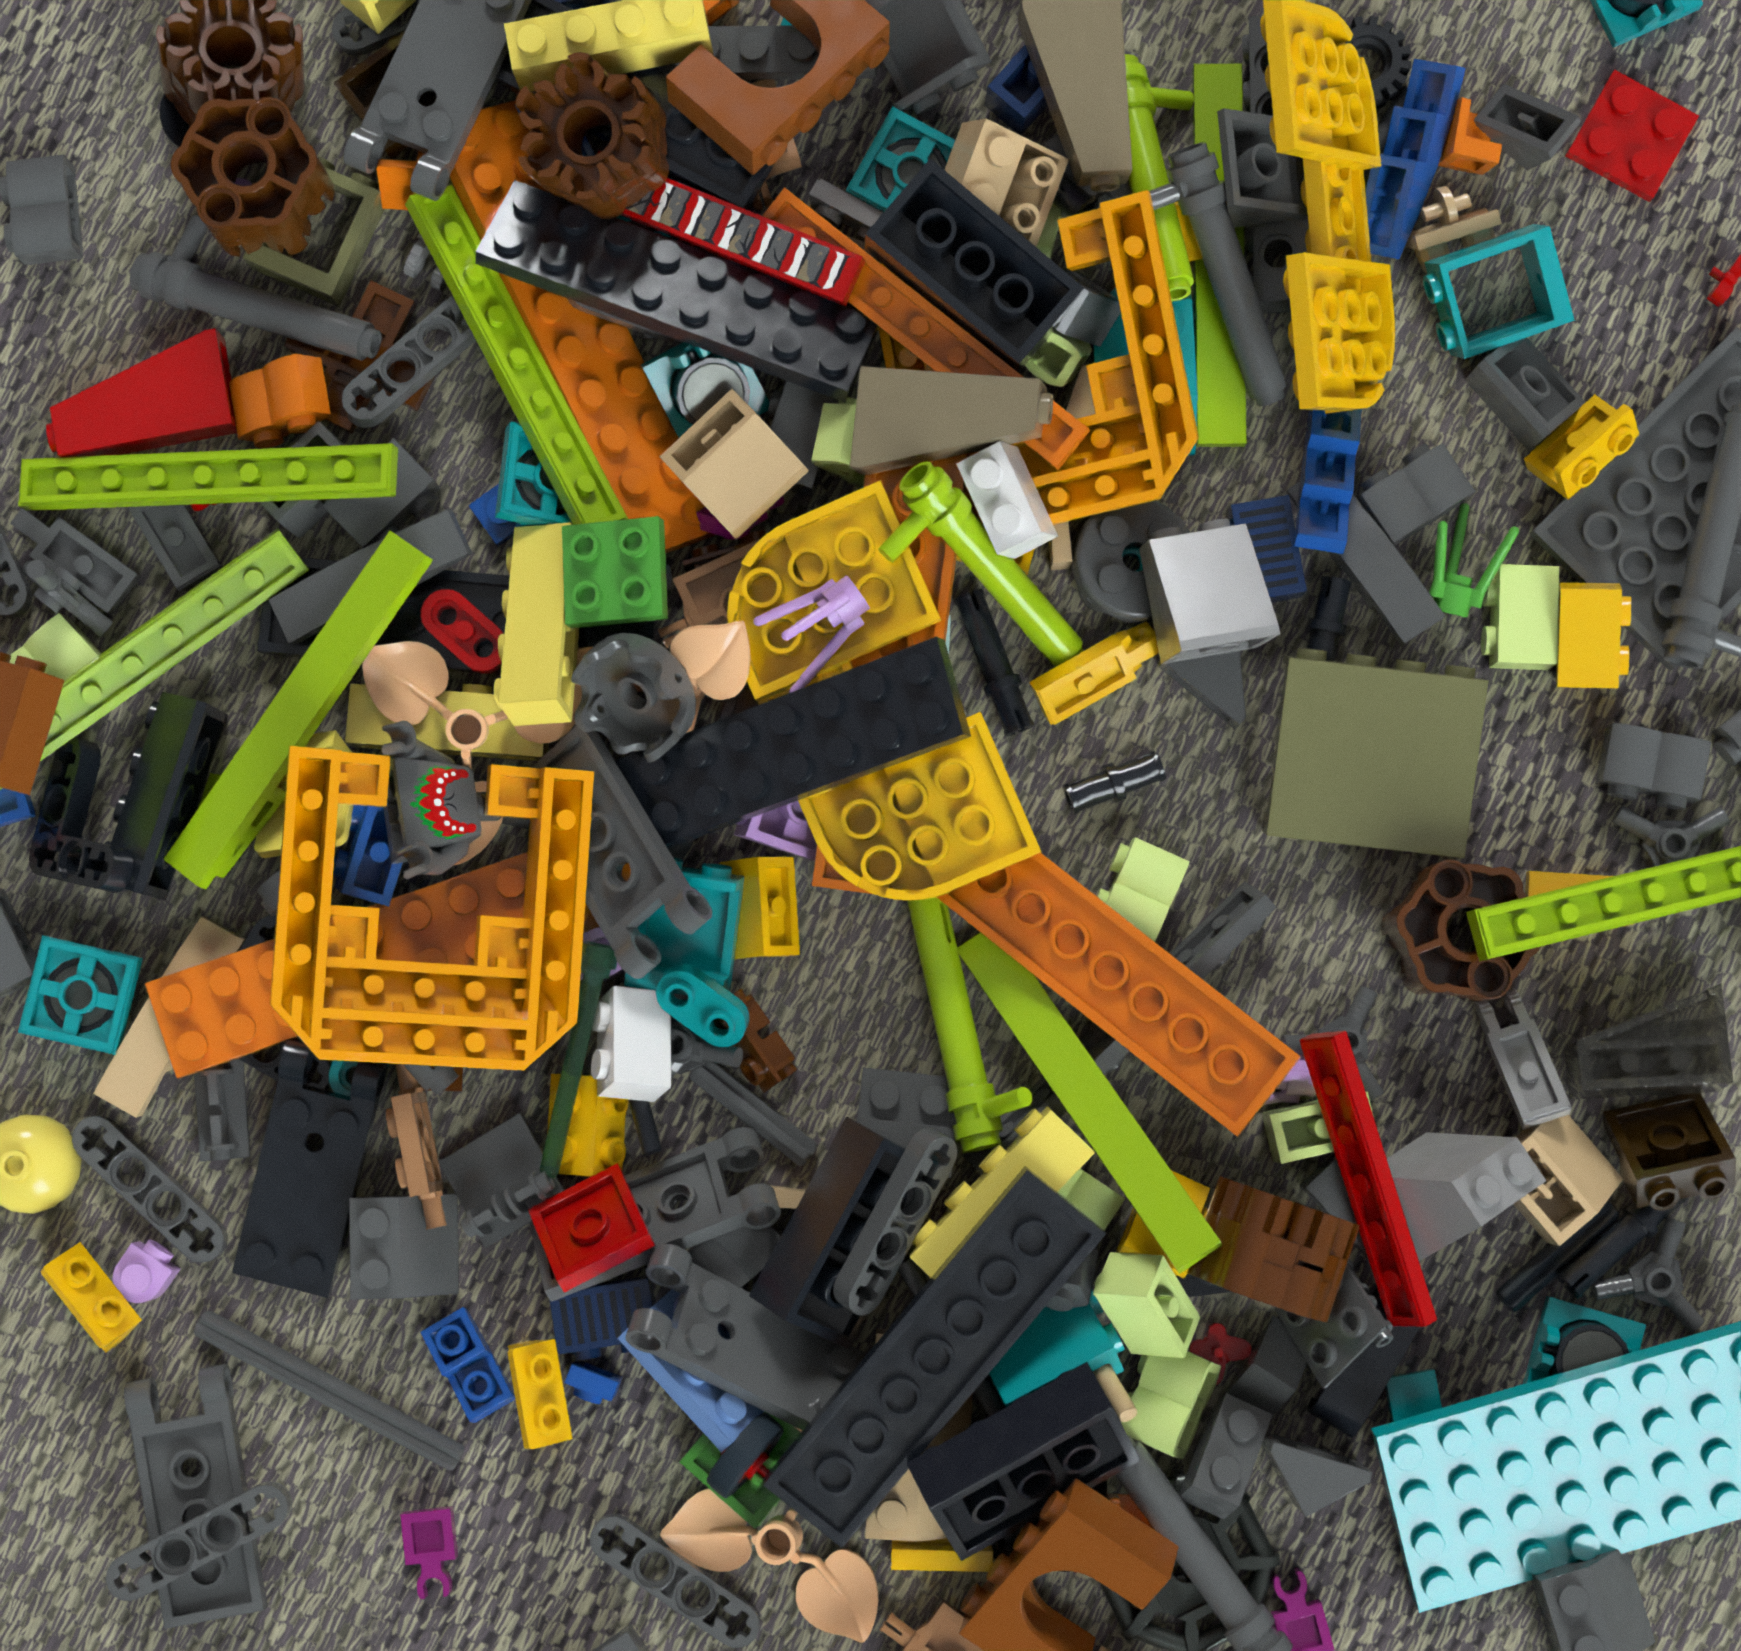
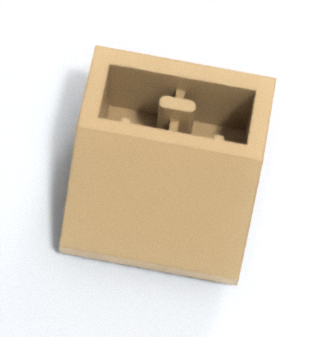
(1007, 174)
(734, 463)
(1575, 1175)

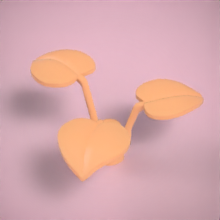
(713, 658)
(408, 679)
(832, 1596)

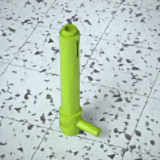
(1150, 169)
(949, 515)
(969, 1094)

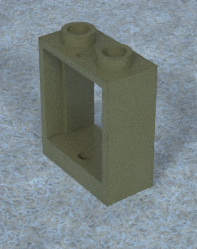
(332, 285)

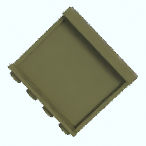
(1376, 754)

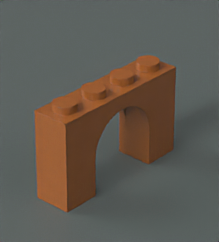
(760, 121)
(26, 716)
(1075, 1534)

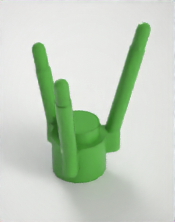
(1454, 591)

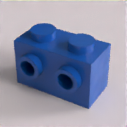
(365, 864)

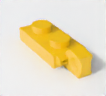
(1094, 672)

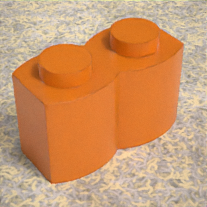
(279, 399)

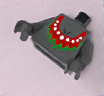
(429, 805)

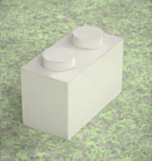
(1007, 500)
(631, 1045)

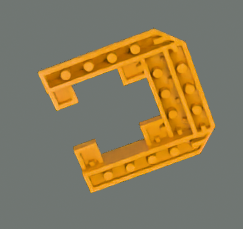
(1139, 399)
(426, 1013)

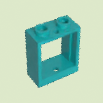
(1543, 276)

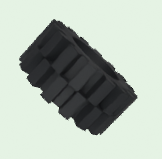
(1391, 51)

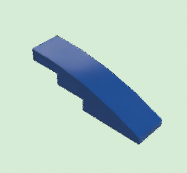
(1411, 155)
(1327, 480)

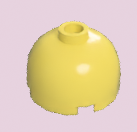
(36, 1163)

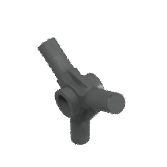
(59, 590)
(1670, 839)
(1357, 1035)
(692, 1051)
(1656, 1279)

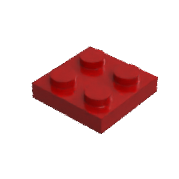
(1632, 135)
(591, 1227)

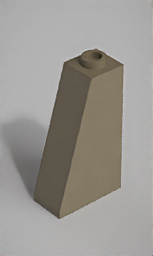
(1084, 82)
(939, 415)

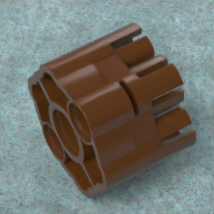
(229, 33)
(565, 113)
(276, 207)
(1421, 937)
(1276, 1250)

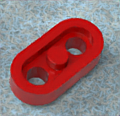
(465, 632)

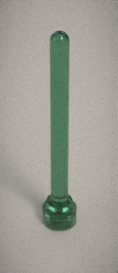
(596, 965)

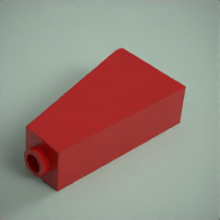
(152, 405)

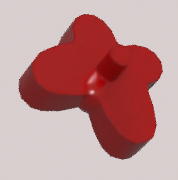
(1726, 282)
(1220, 1347)

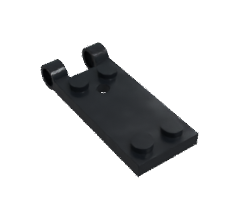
(301, 1194)

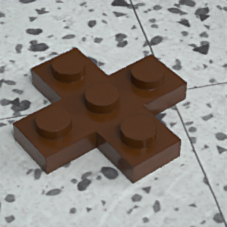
(390, 315)

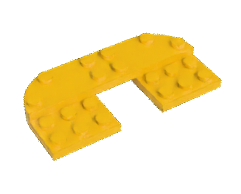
(1336, 293)
(923, 820)

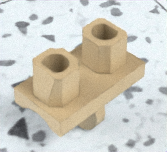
(1472, 227)

